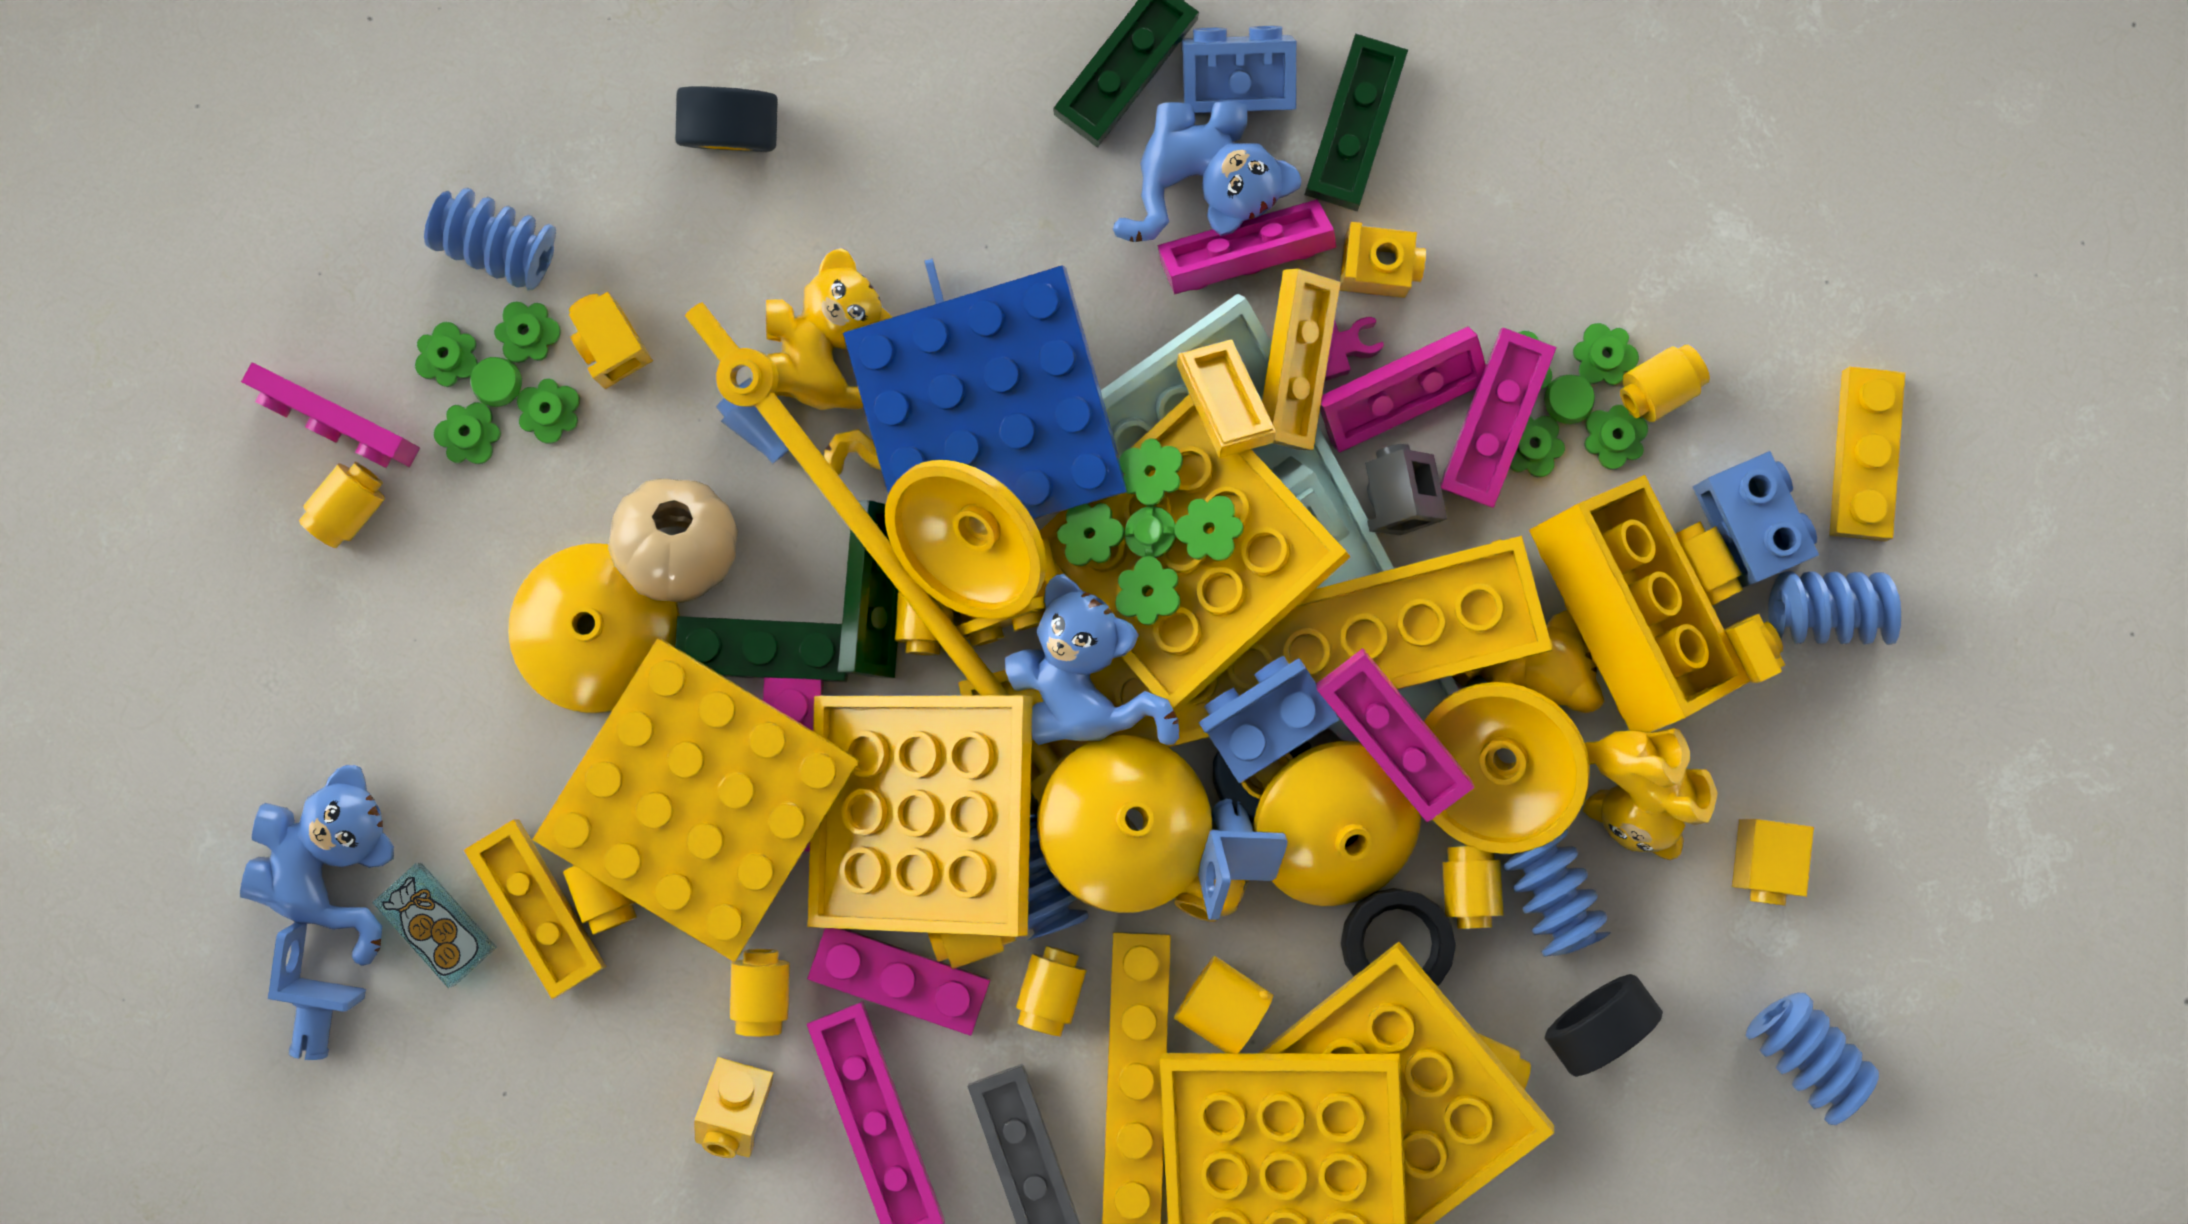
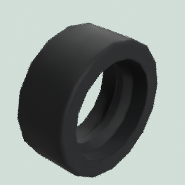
(1390, 899)
(1603, 1025)

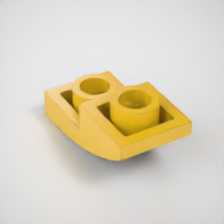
(1757, 647)

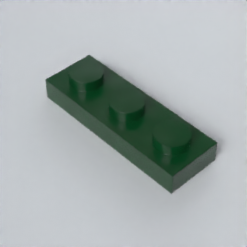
(1124, 66)
(1356, 122)
(868, 609)
(763, 647)

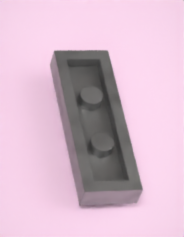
(1022, 1148)

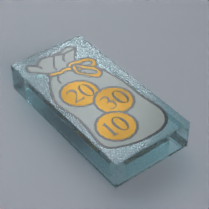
(434, 925)

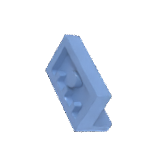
(1240, 69)
(1268, 718)

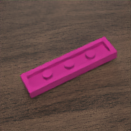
(874, 1118)

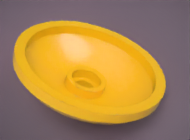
(965, 539)
(588, 669)
(1323, 802)
(1516, 802)
(1087, 833)

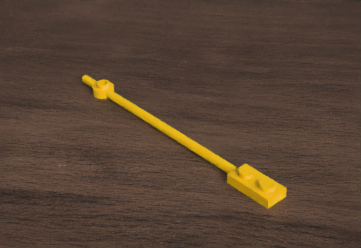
(762, 396)

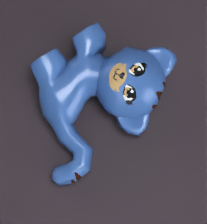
(1237, 177)
(1078, 640)
(336, 828)

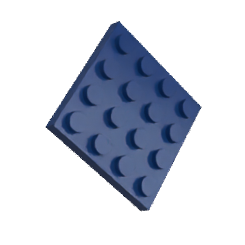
(993, 386)

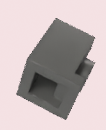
(1404, 490)

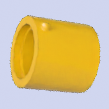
(1224, 1006)

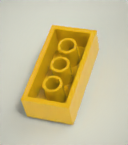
(1639, 606)

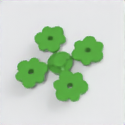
(497, 382)
(1572, 399)
(1150, 532)

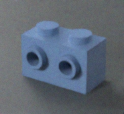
(1758, 517)

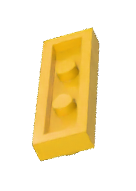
(1299, 356)
(1867, 454)
(535, 908)

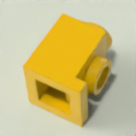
(1366, 274)
(606, 338)

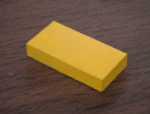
(1226, 398)

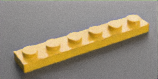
(1134, 1078)

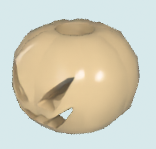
(680, 564)

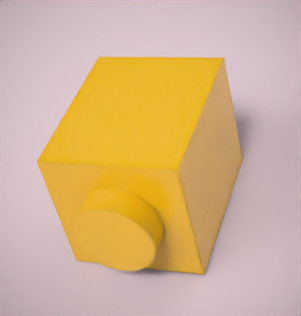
(1772, 860)

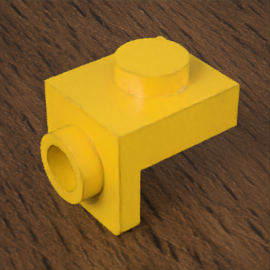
(731, 1108)

